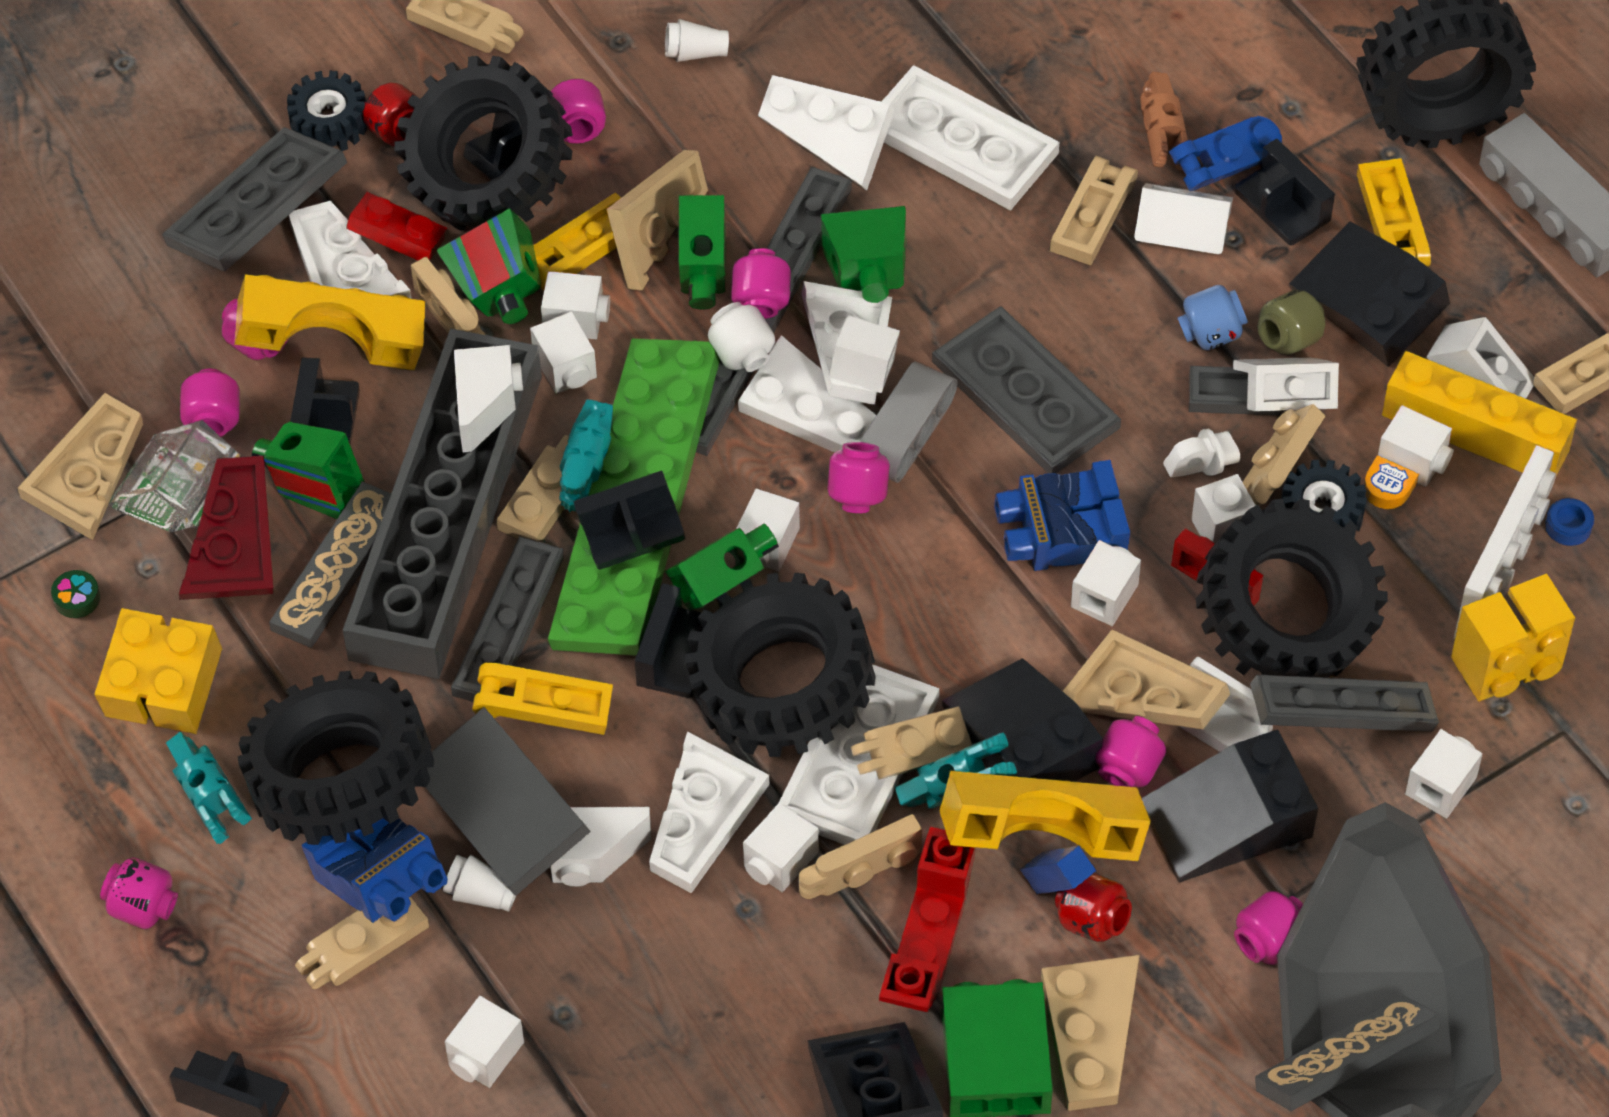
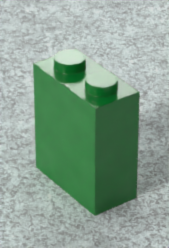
(996, 1049)

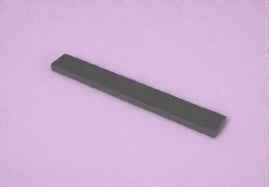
(797, 243)

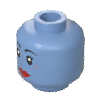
(1212, 317)

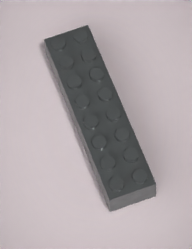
(436, 523)

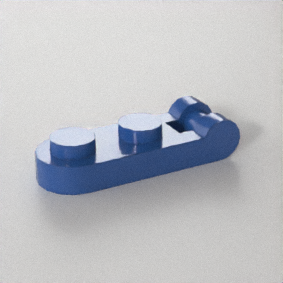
(1224, 151)

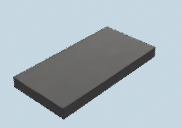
(254, 199)
(1026, 390)
(502, 802)

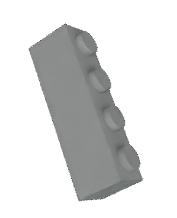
(1551, 189)

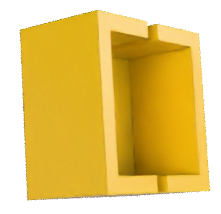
(1500, 652)
(159, 663)

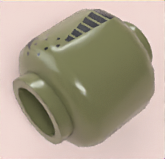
(1291, 322)

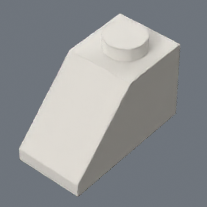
(1481, 353)
(484, 391)
(613, 839)

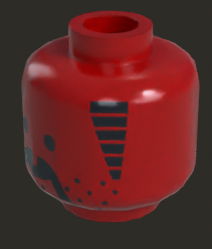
(384, 110)
(1094, 908)

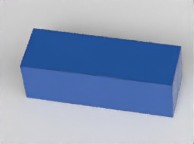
(1058, 870)

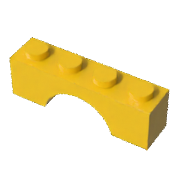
(383, 325)
(1097, 817)

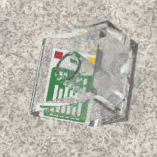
(172, 477)

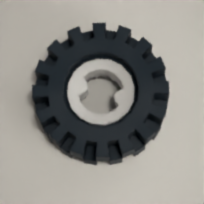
(322, 92)
(1344, 491)

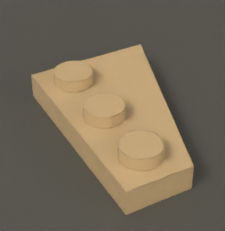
(650, 214)
(85, 466)
(1136, 680)
(1090, 1026)

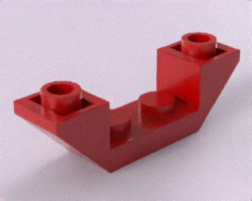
(932, 924)

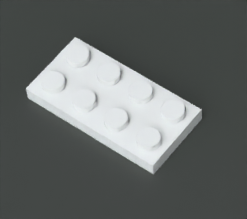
(966, 138)
(1512, 533)
(827, 780)

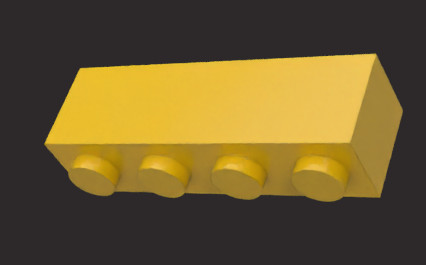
(1480, 414)

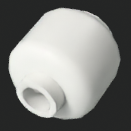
(741, 337)

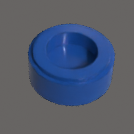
(1569, 521)

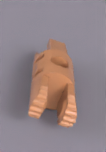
(1162, 118)

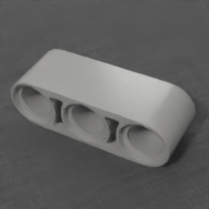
(910, 416)

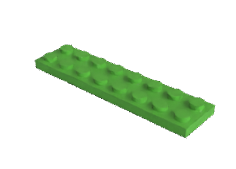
(652, 430)

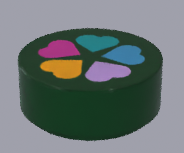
(75, 594)

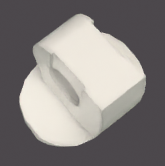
(1204, 454)

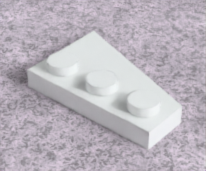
(830, 124)
(339, 255)
(826, 312)
(795, 398)
(704, 811)

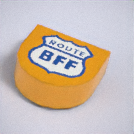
(1389, 483)

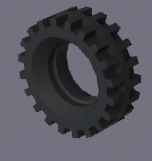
(1461, 100)
(450, 109)
(1324, 551)
(769, 617)
(320, 721)

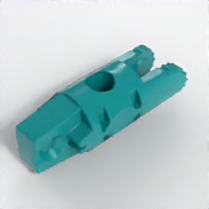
(585, 452)
(933, 777)
(206, 785)

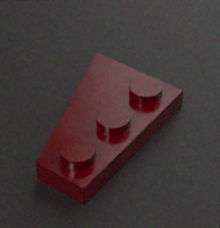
(233, 535)

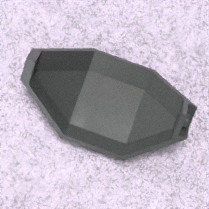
(1383, 929)

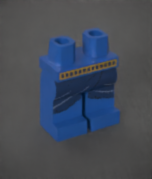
(1063, 516)
(377, 869)

